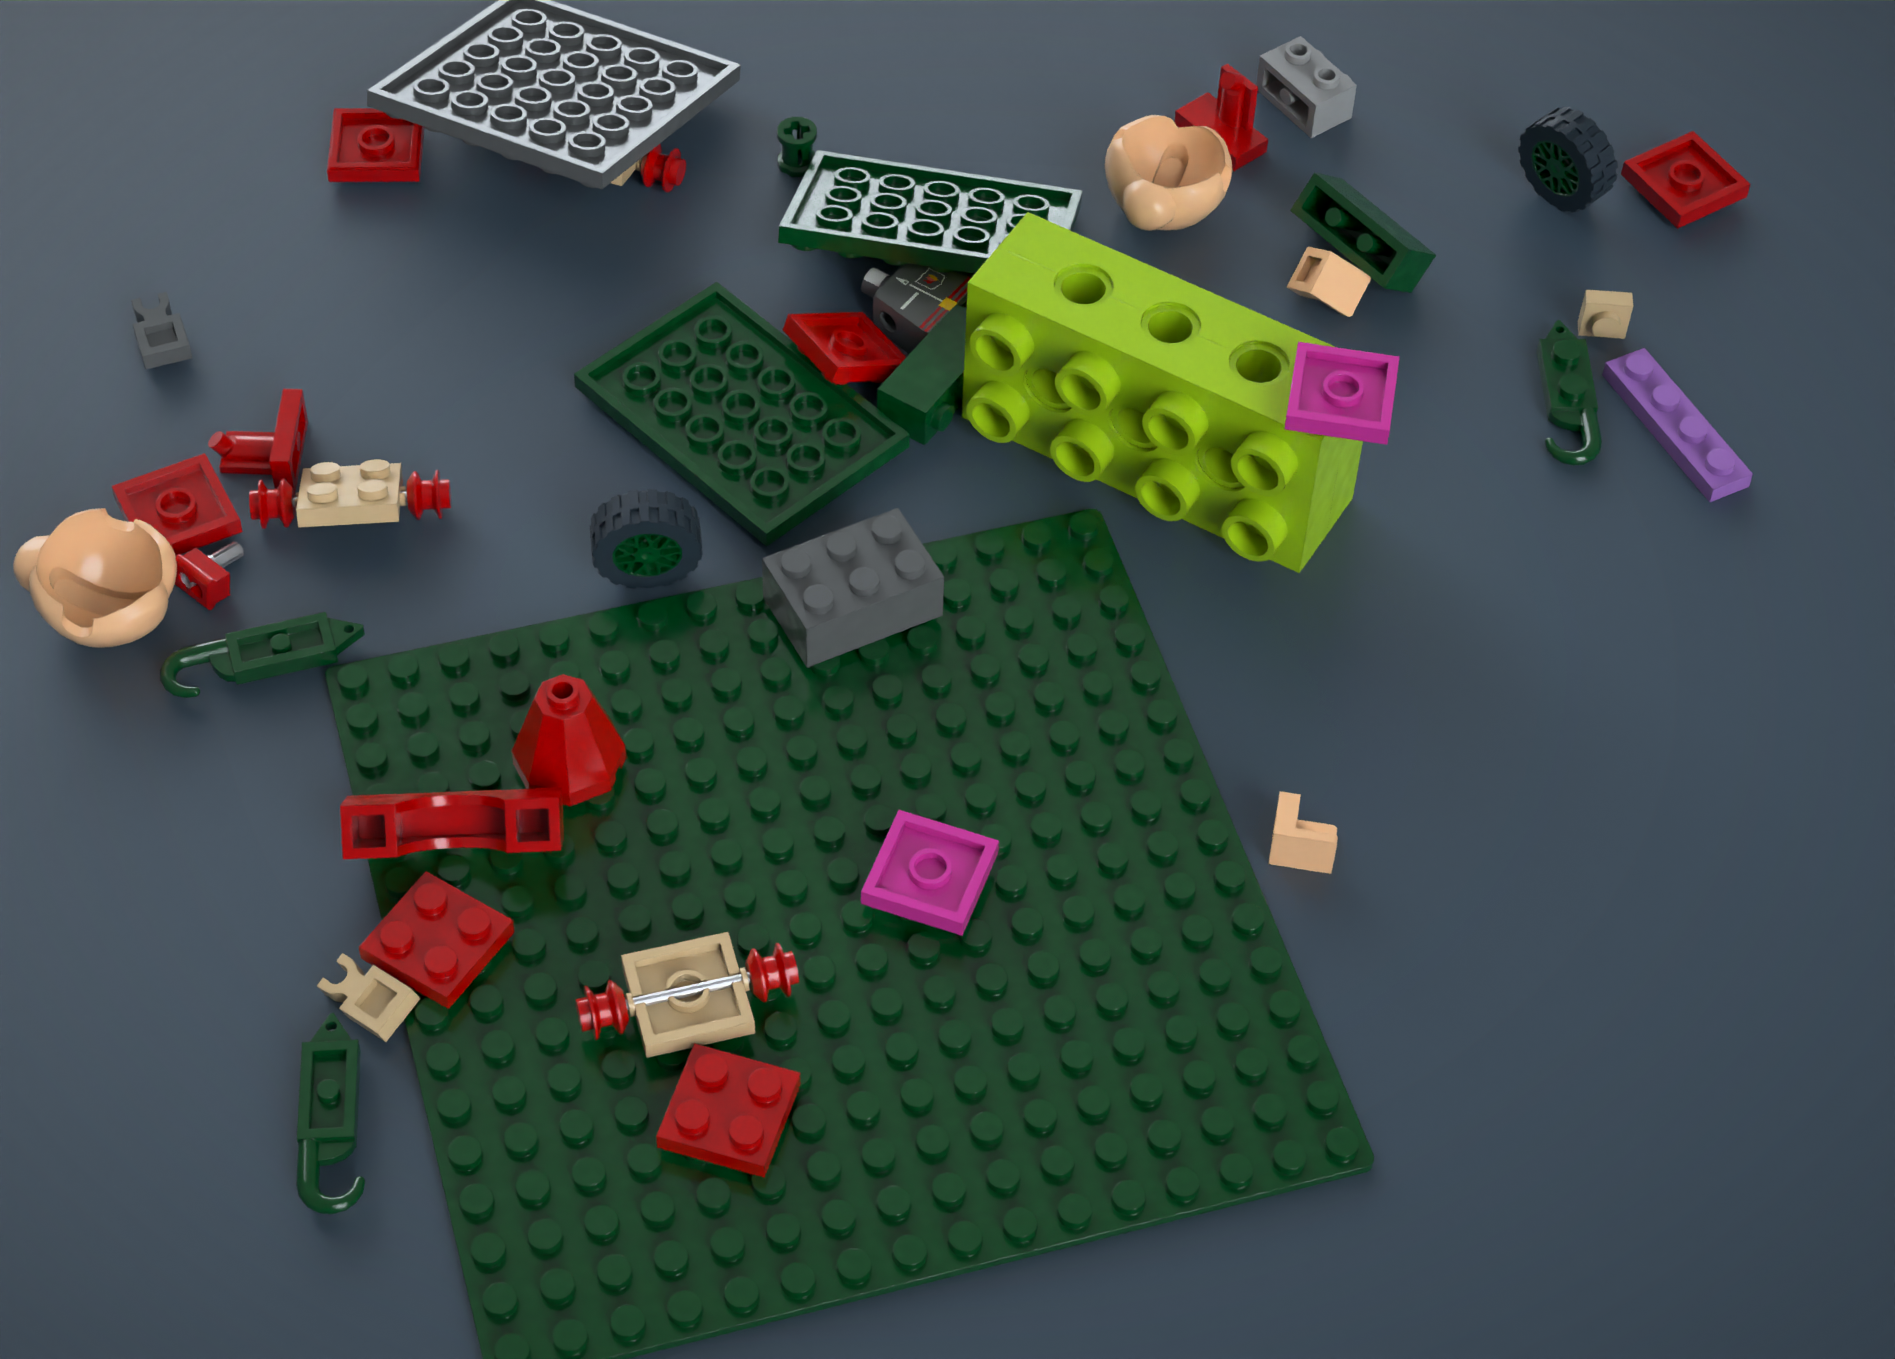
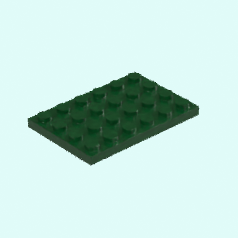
(914, 211)
(741, 413)

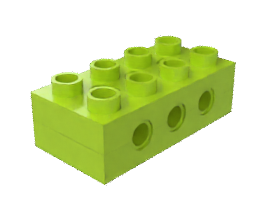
(1150, 391)

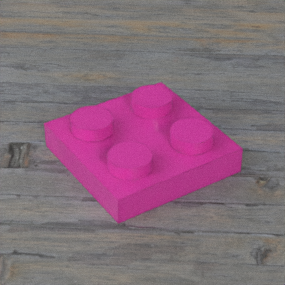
(1342, 393)
(930, 872)

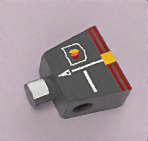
(913, 301)

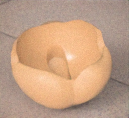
(1167, 172)
(99, 578)

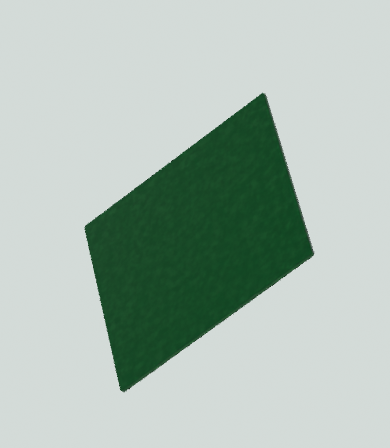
(1057, 1076)

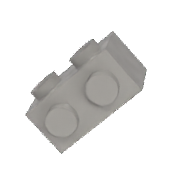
(1306, 86)

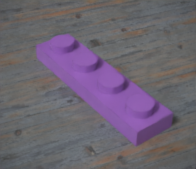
(1677, 425)

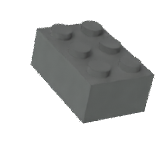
(852, 587)

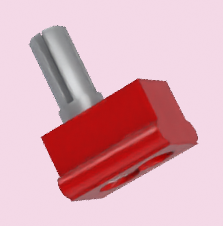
(205, 576)

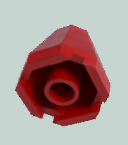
(568, 742)

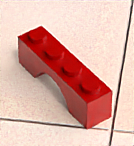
(462, 819)

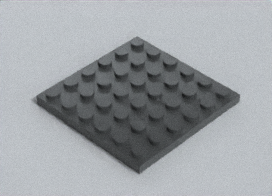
(555, 88)

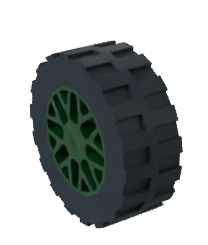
(1567, 159)
(645, 539)

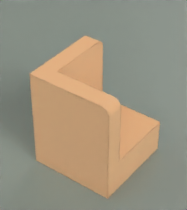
(1330, 280)
(1301, 842)

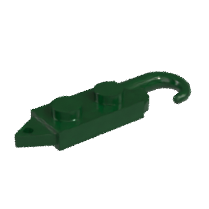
(1569, 392)
(264, 651)
(327, 1114)

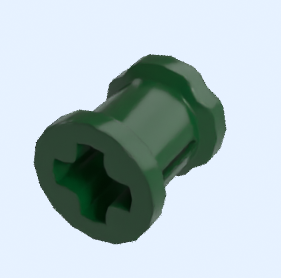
(803, 145)

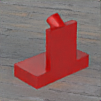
(1229, 116)
(267, 452)

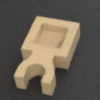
(372, 999)

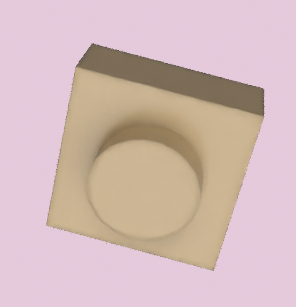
(1605, 314)

